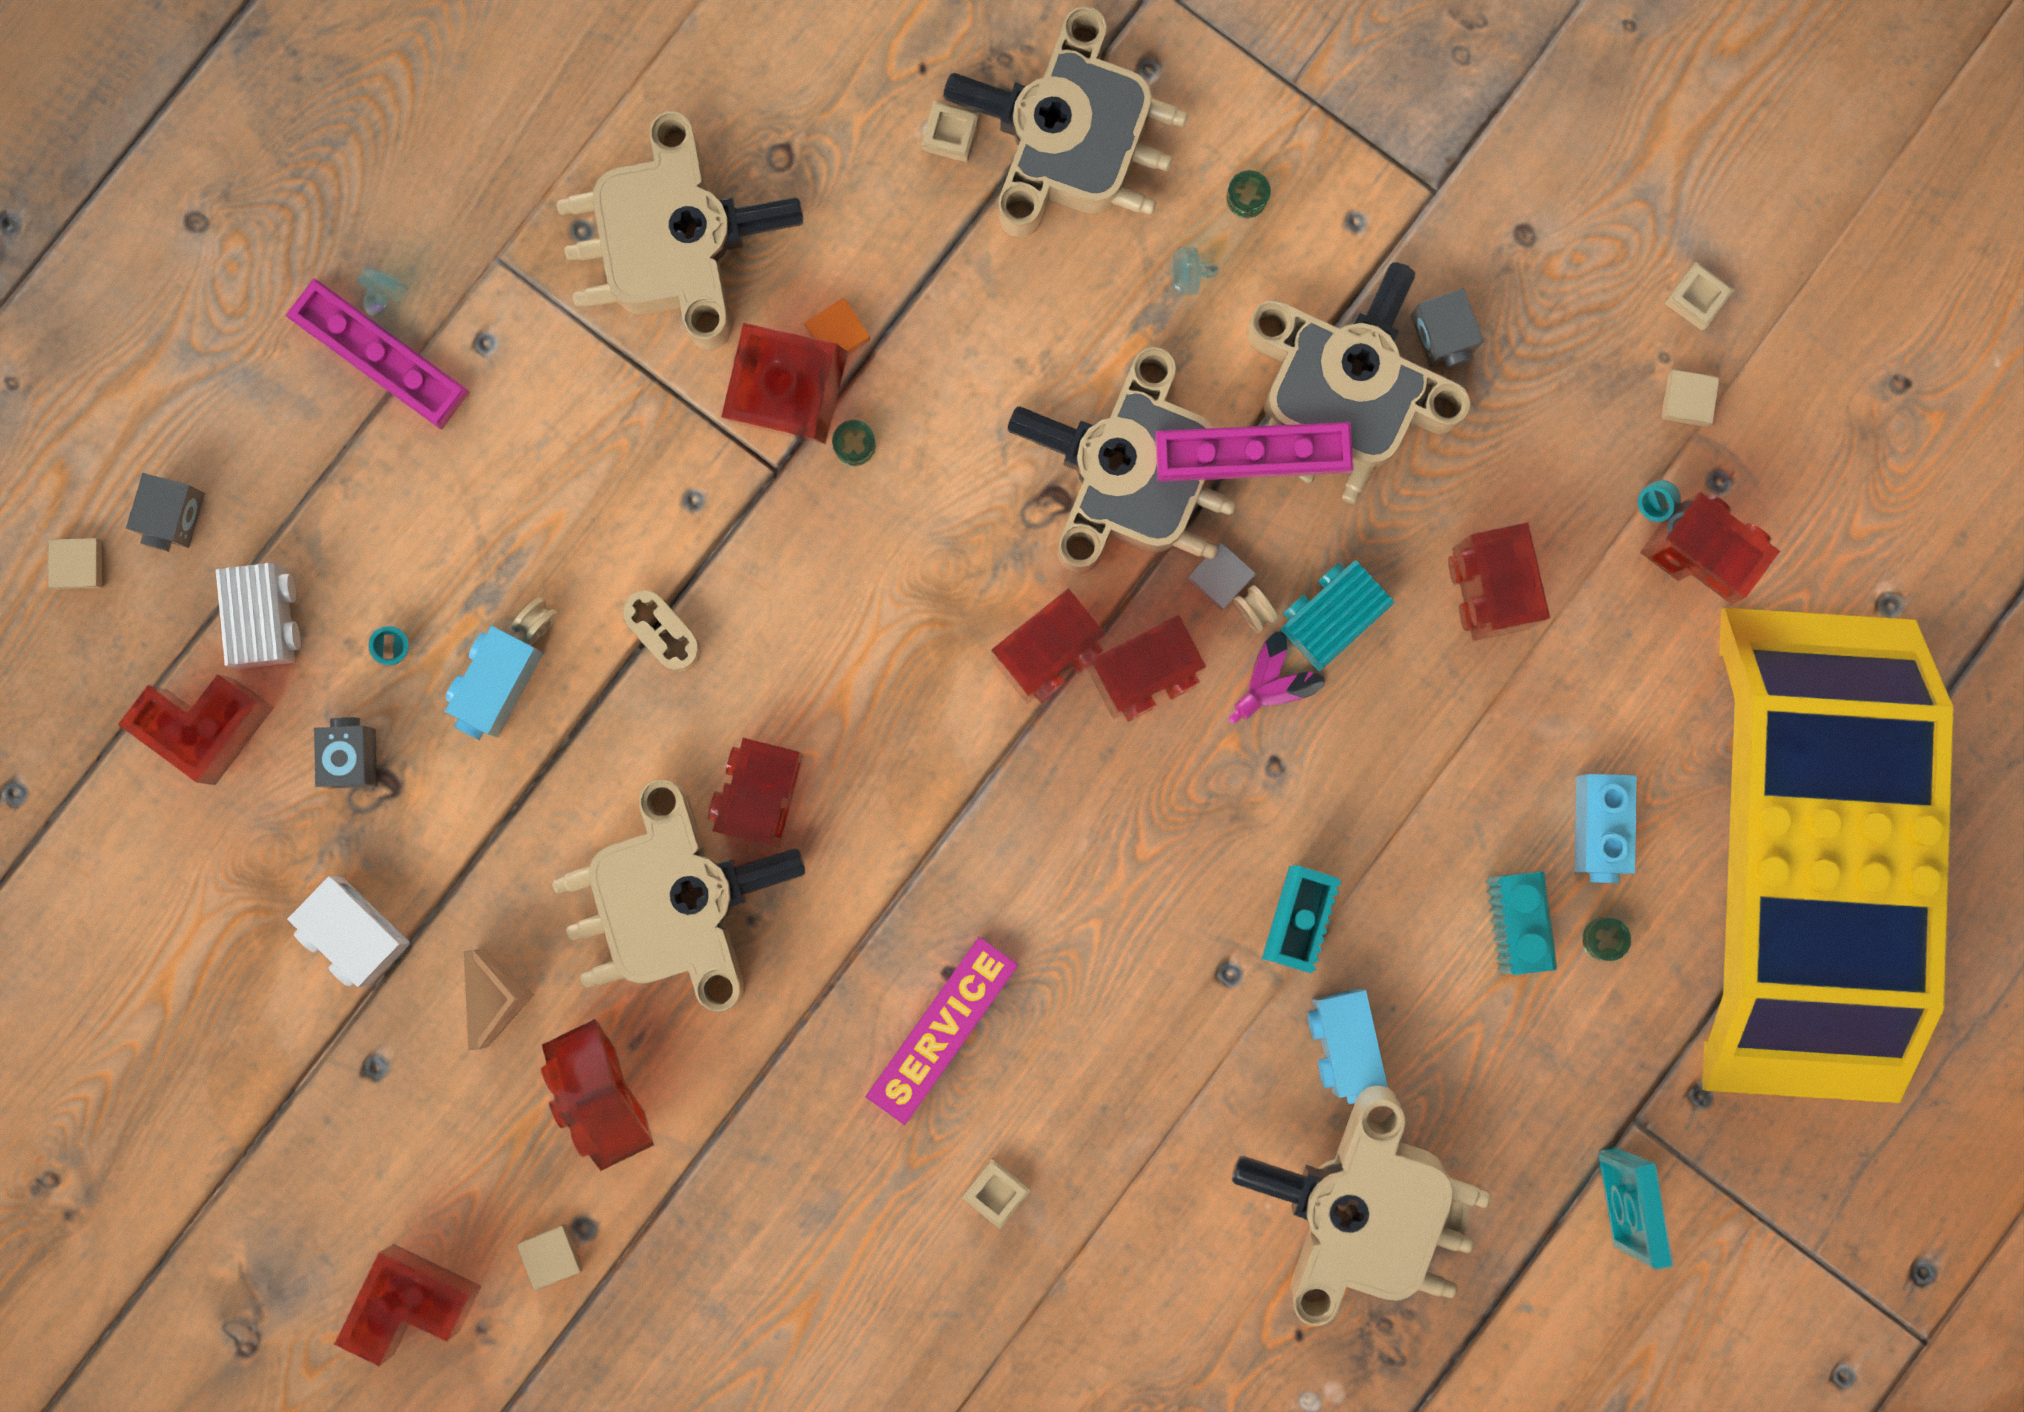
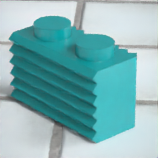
(1336, 614)
(1301, 918)
(1522, 923)

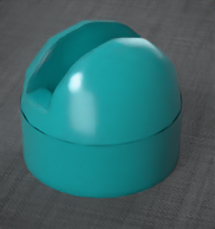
(1653, 500)
(400, 645)

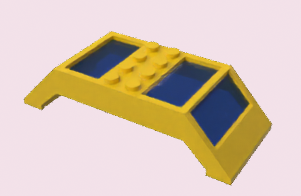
(1832, 856)

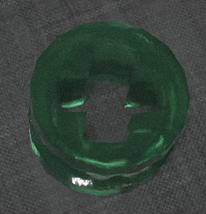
(1240, 182)
(868, 441)
(1605, 924)

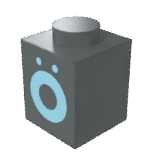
(1447, 329)
(164, 512)
(345, 754)

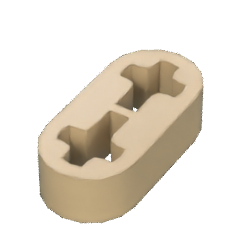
(670, 623)

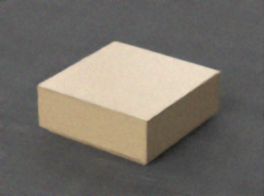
(950, 131)
(1699, 296)
(1690, 398)
(75, 563)
(996, 1193)
(549, 1257)

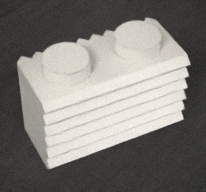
(257, 615)

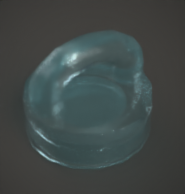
(1188, 270)
(380, 289)

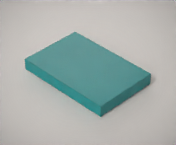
(1635, 1207)

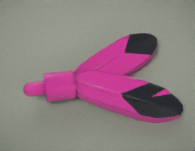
(1264, 686)

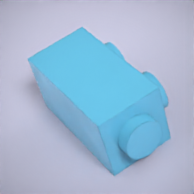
(491, 683)
(1605, 826)
(1348, 1043)

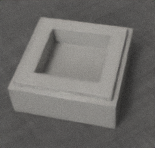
(1221, 577)

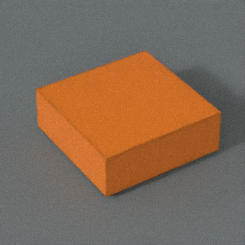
(839, 326)

